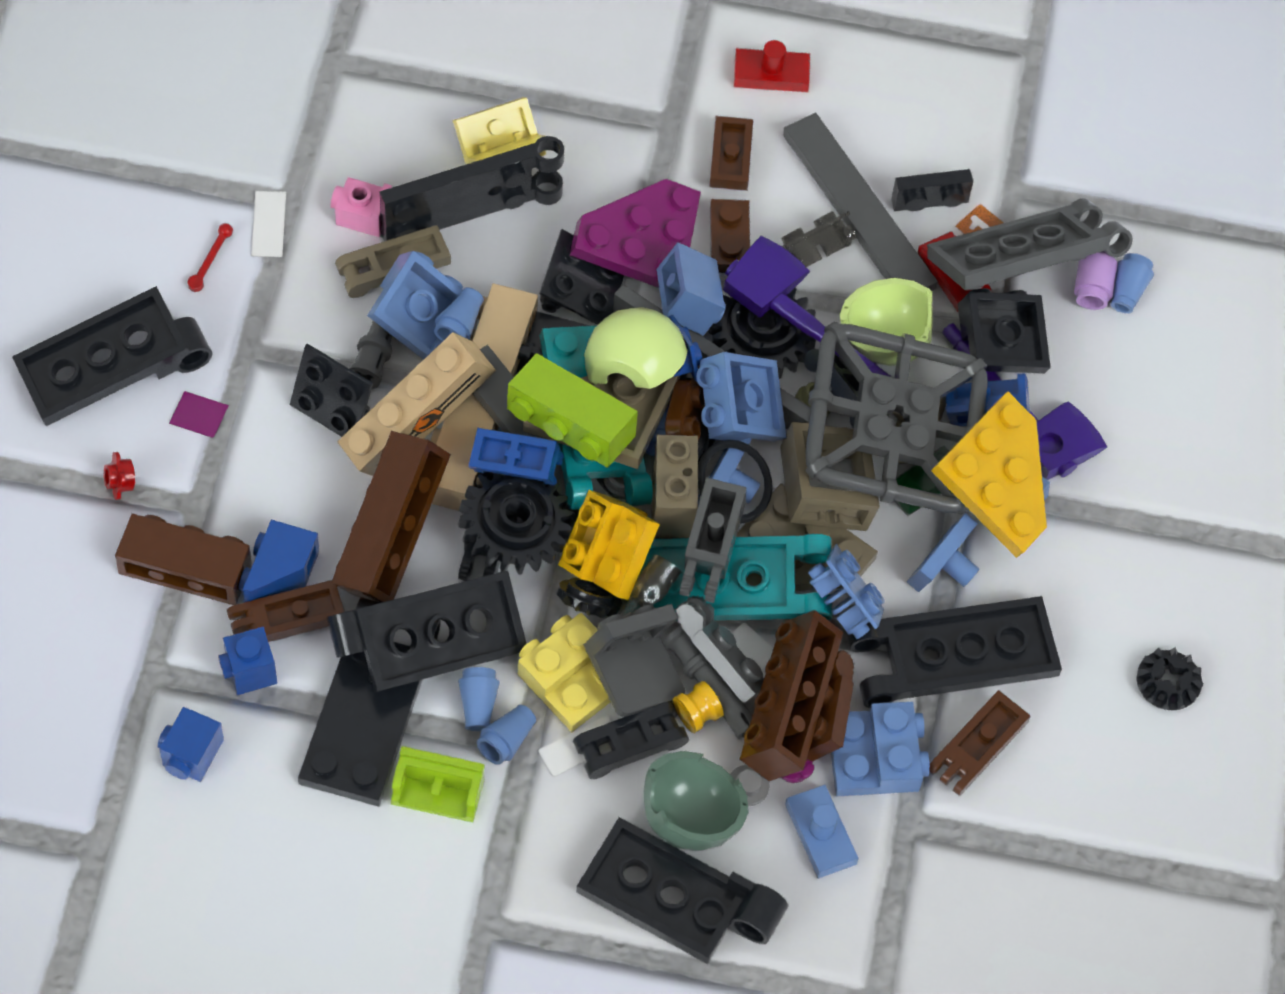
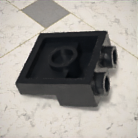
(1005, 330)

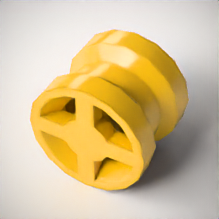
(698, 707)

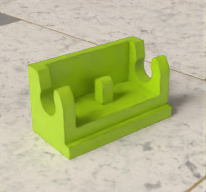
(438, 784)

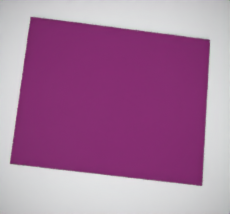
(198, 414)

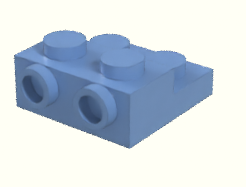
(412, 300)
(741, 398)
(881, 752)

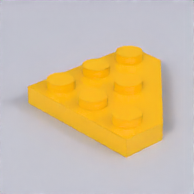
(1000, 474)

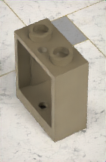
(675, 485)
(811, 504)

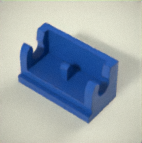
(959, 399)
(515, 455)

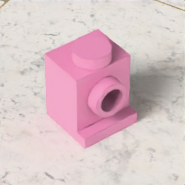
(358, 206)

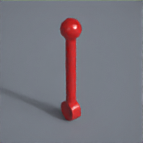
(196, 282)

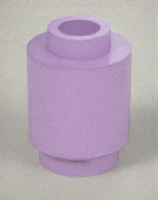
(1095, 280)

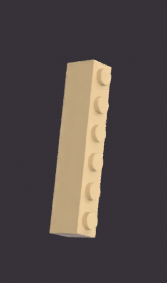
(503, 325)

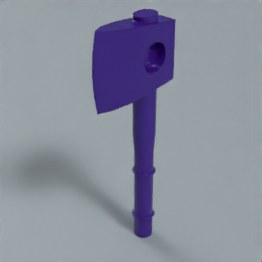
(764, 280)
(1063, 434)

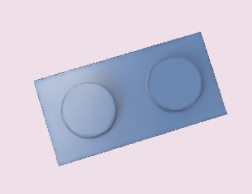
(691, 288)

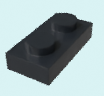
(932, 190)

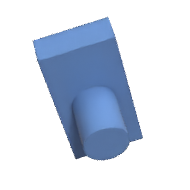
(726, 471)
(947, 557)
(821, 831)

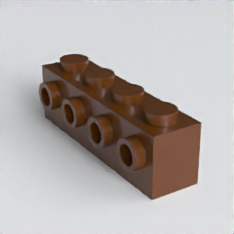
(391, 517)
(791, 696)

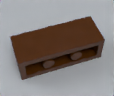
(183, 558)

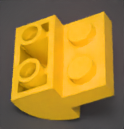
(609, 544)

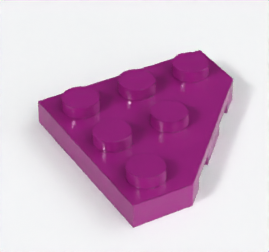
(638, 230)

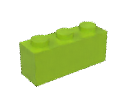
(571, 410)

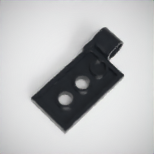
(711, 898)

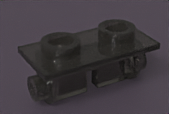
(829, 233)

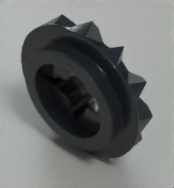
(588, 597)
(1163, 693)

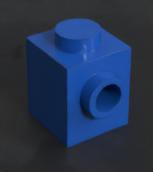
(248, 661)
(190, 744)

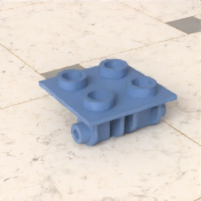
(843, 571)

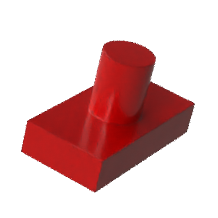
(772, 68)

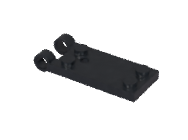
(473, 190)
(973, 645)
(359, 730)

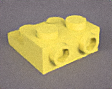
(563, 672)

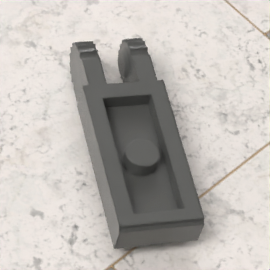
(719, 648)

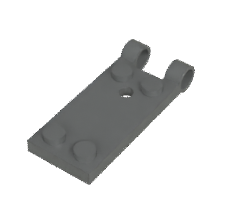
(1028, 245)

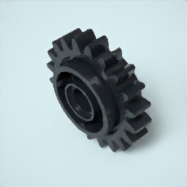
(784, 342)
(509, 542)

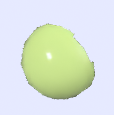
(892, 308)
(635, 344)

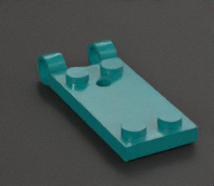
(567, 349)
(770, 558)

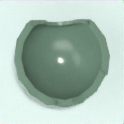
(693, 801)

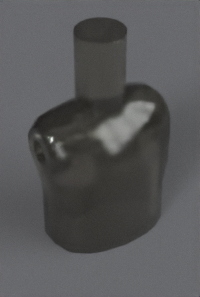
(652, 584)

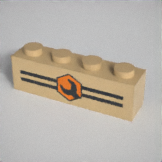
(419, 400)

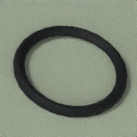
(759, 460)

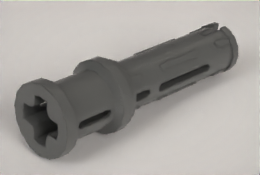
(373, 352)
(698, 668)

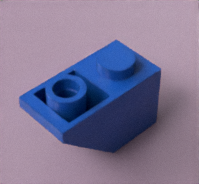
(282, 561)

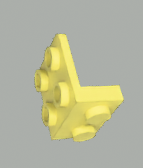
(496, 130)

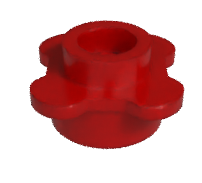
(119, 475)

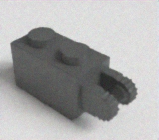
(713, 535)

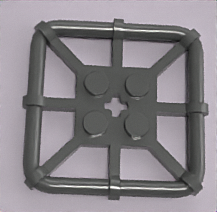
(880, 395)

